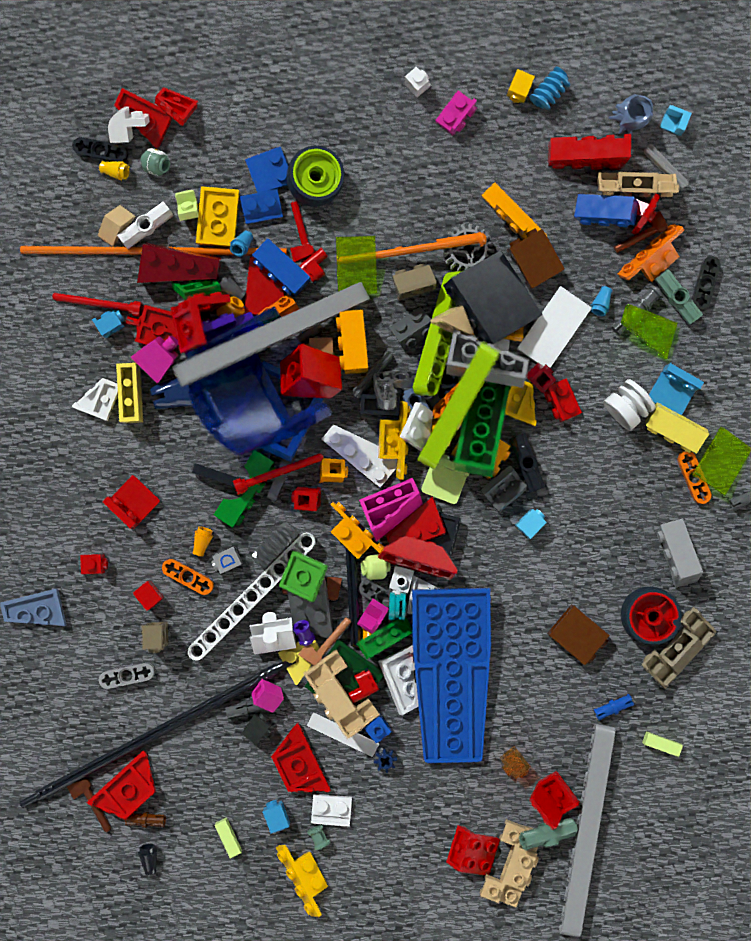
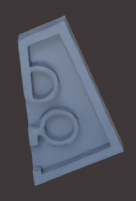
(38, 608)

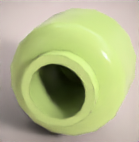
(374, 568)

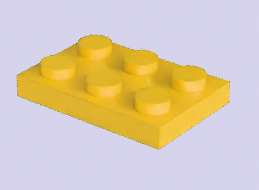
(217, 216)

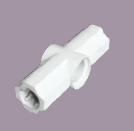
(155, 217)

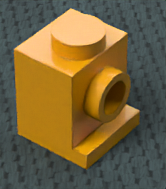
(333, 464)

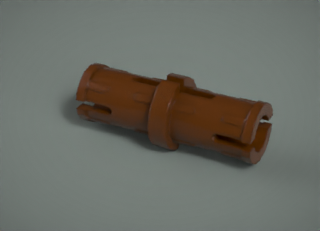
(146, 820)

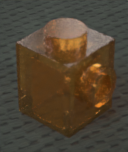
(514, 763)

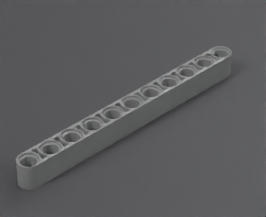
(270, 334)
(588, 828)

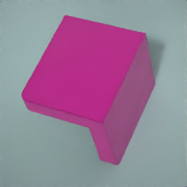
(373, 616)
(267, 695)

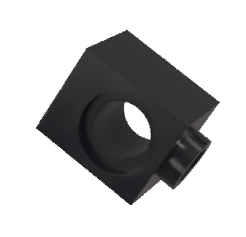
(446, 378)

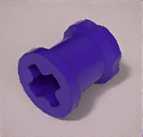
(302, 629)

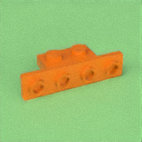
(654, 257)

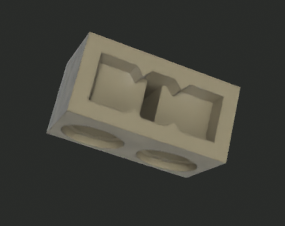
(154, 636)

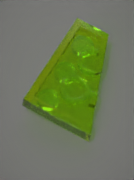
(651, 328)

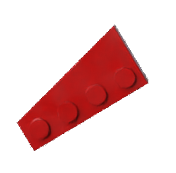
(589, 152)

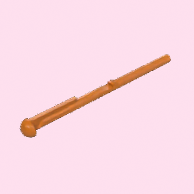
(443, 243)

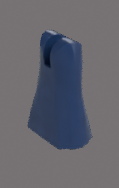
(174, 394)

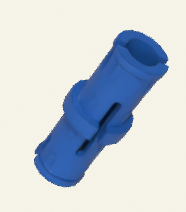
(613, 707)

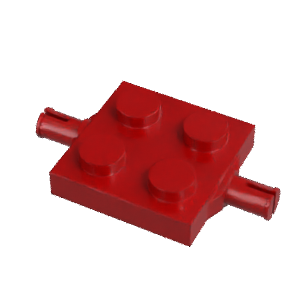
(153, 324)

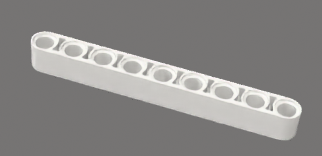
(244, 601)

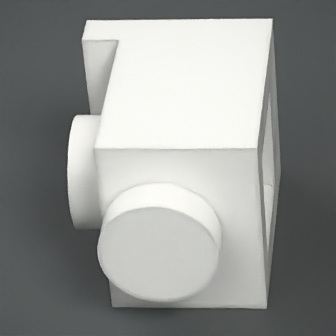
(417, 81)
(401, 572)

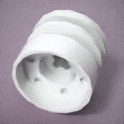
(626, 408)

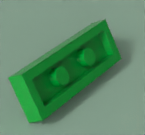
(384, 638)

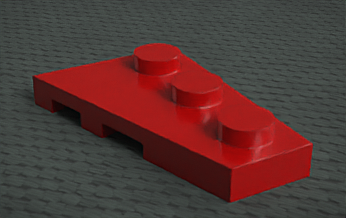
(159, 119)
(423, 523)

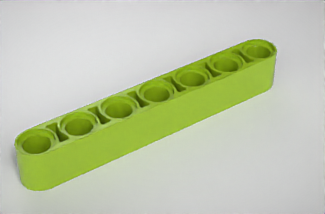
(435, 349)
(458, 405)

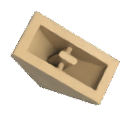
(115, 223)
(453, 319)

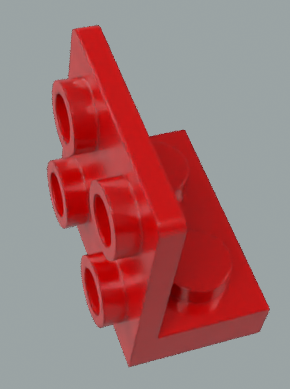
(132, 502)
(472, 852)

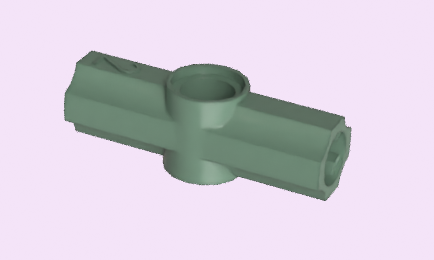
(686, 307)
(546, 836)

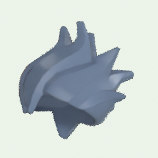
(633, 113)

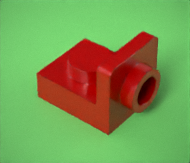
(93, 564)

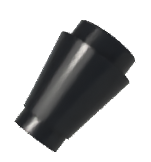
(148, 858)

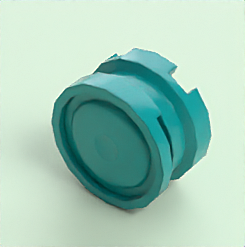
(394, 606)

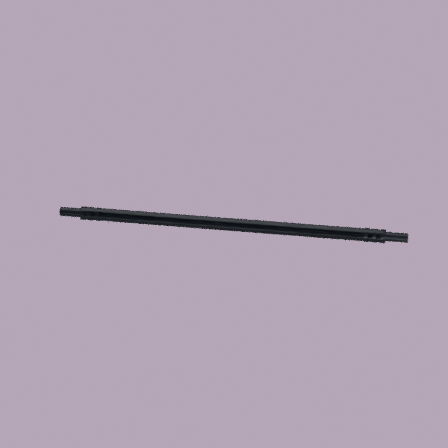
(155, 733)

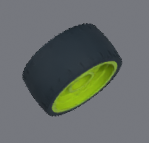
(325, 165)

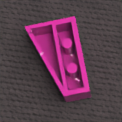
(390, 507)

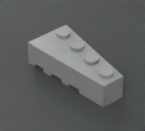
(506, 369)

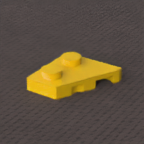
(521, 404)

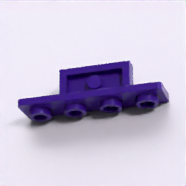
(222, 324)

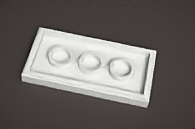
(554, 328)

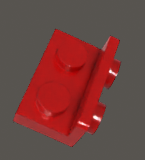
(563, 400)

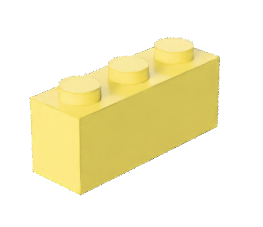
(129, 393)
(676, 428)

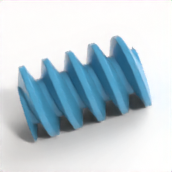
(549, 88)

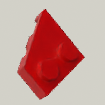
(176, 105)

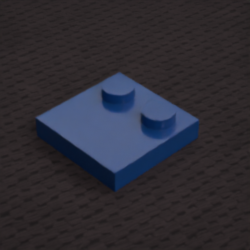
(268, 170)

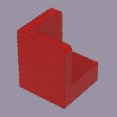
(148, 595)

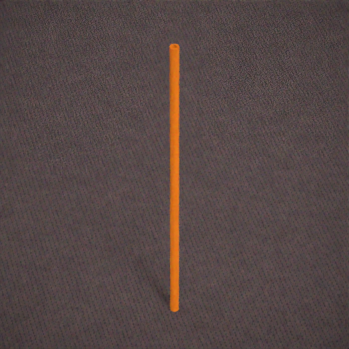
(123, 250)

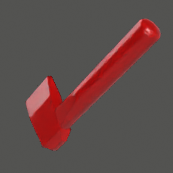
(305, 249)

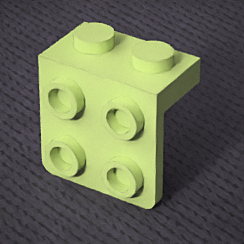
(444, 481)

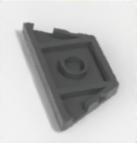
(316, 613)

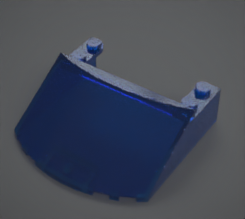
(241, 401)

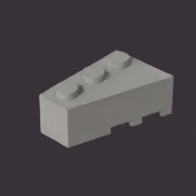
(679, 553)

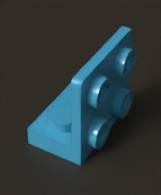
(674, 388)

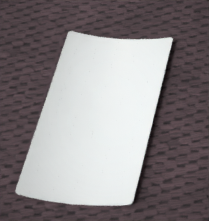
(332, 730)

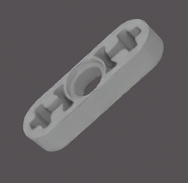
(111, 673)

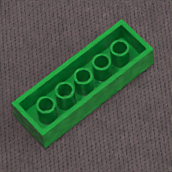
(482, 430)

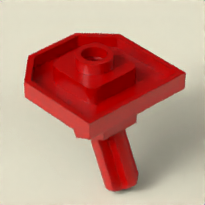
(645, 213)

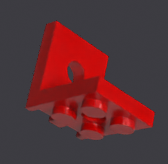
(188, 320)

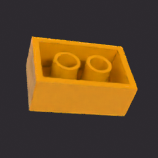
(352, 342)

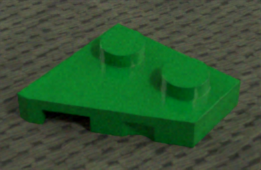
(195, 287)

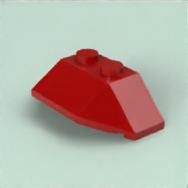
(419, 556)

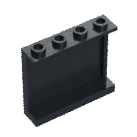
(493, 299)

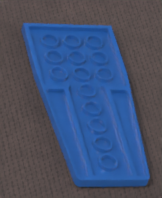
(452, 670)

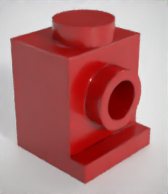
(301, 503)

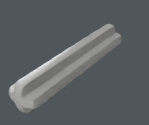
(664, 165)

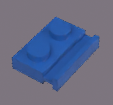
(261, 206)

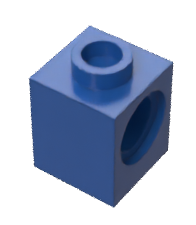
(378, 728)

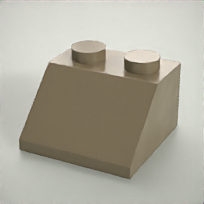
(414, 282)

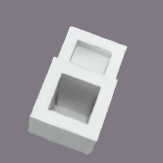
(122, 122)

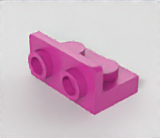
(456, 112)

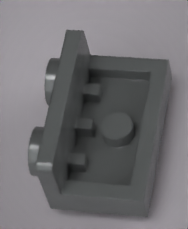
(411, 329)
(504, 489)

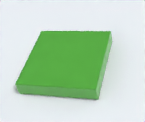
(303, 576)

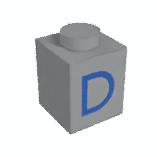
(226, 560)

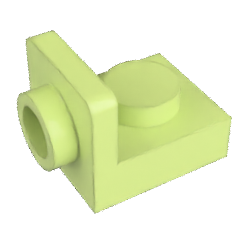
(187, 205)

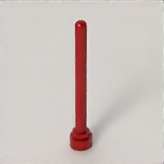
(134, 308)
(242, 484)

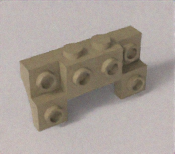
(681, 650)

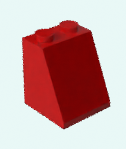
(310, 373)

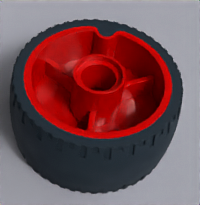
(636, 611)

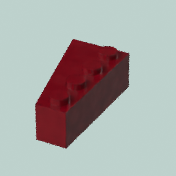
(172, 264)

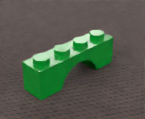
(232, 510)

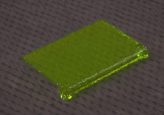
(356, 262)
(722, 461)

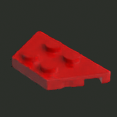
(298, 764)
(127, 789)

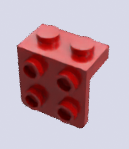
(553, 799)

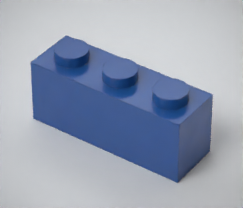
(606, 210)
(281, 268)

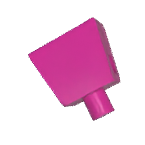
(157, 357)

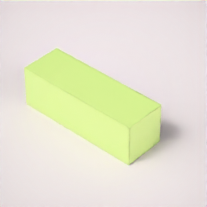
(662, 744)
(228, 837)

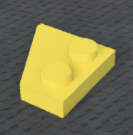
(297, 670)

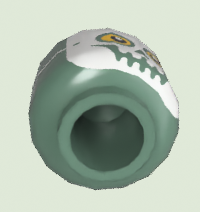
(155, 162)

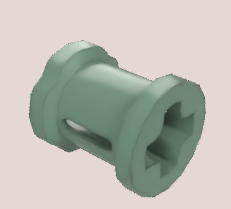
(318, 837)

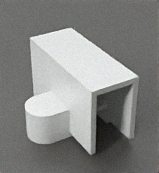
(272, 634)

